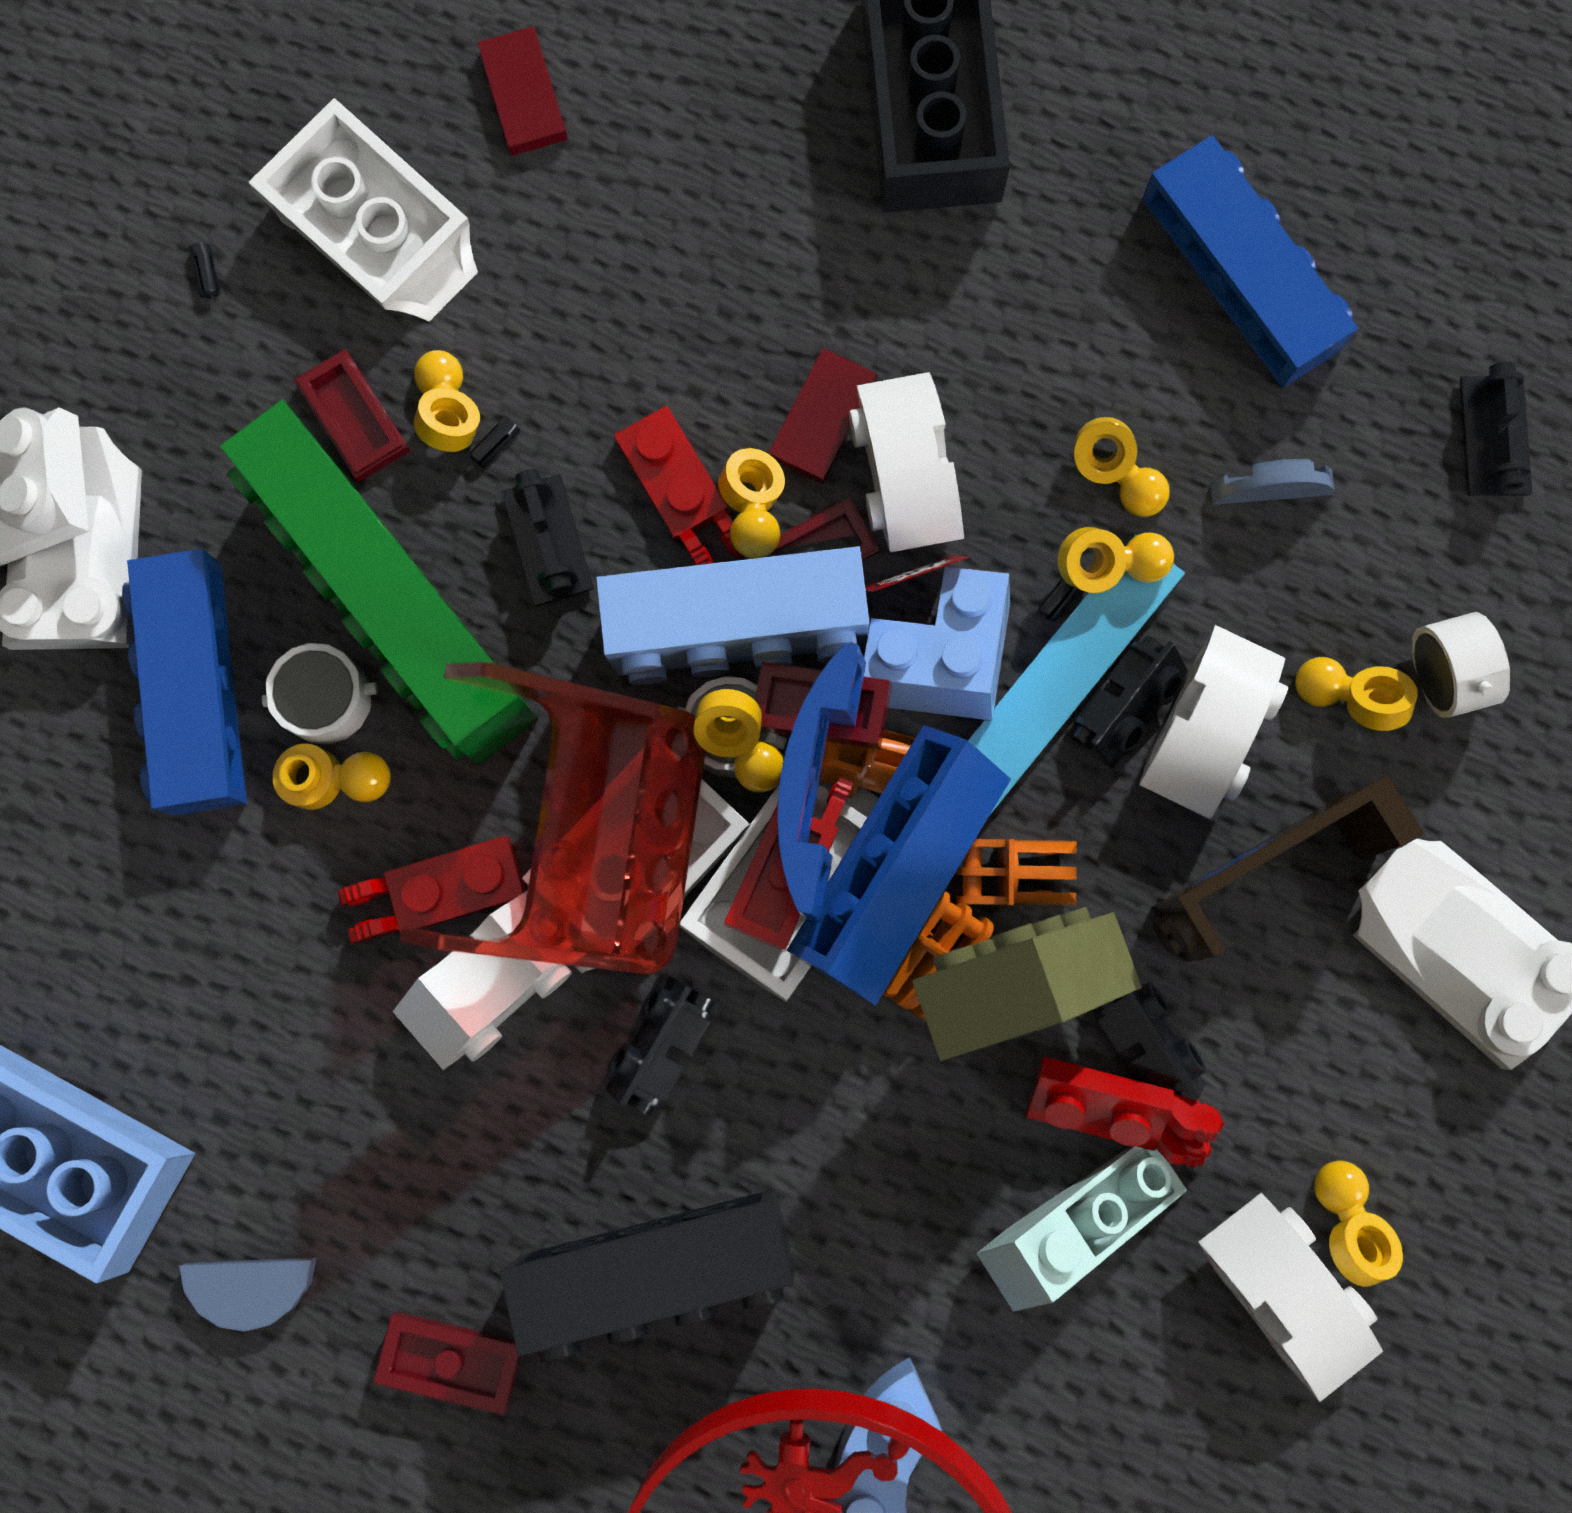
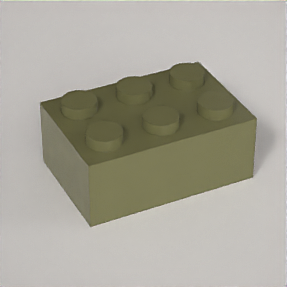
(1025, 981)

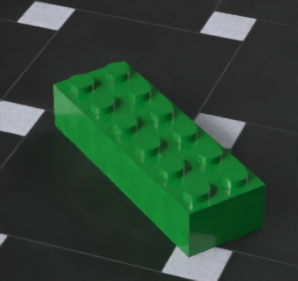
(371, 582)

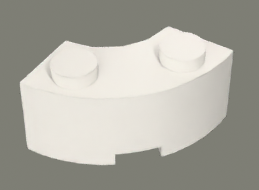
(906, 451)
(1215, 723)
(469, 995)
(1293, 1295)

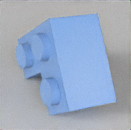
(949, 664)

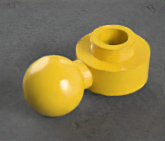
(444, 415)
(1141, 489)
(754, 530)
(1145, 559)
(1375, 696)
(756, 762)
(361, 777)
(1344, 1191)

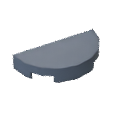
(1274, 481)
(246, 1292)

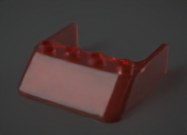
(607, 833)

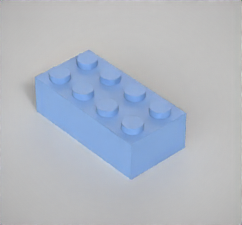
(733, 613)
(79, 1172)

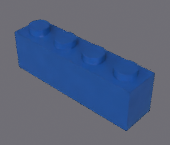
(1249, 261)
(184, 683)
(900, 863)

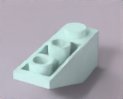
(1079, 1227)

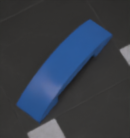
(831, 700)

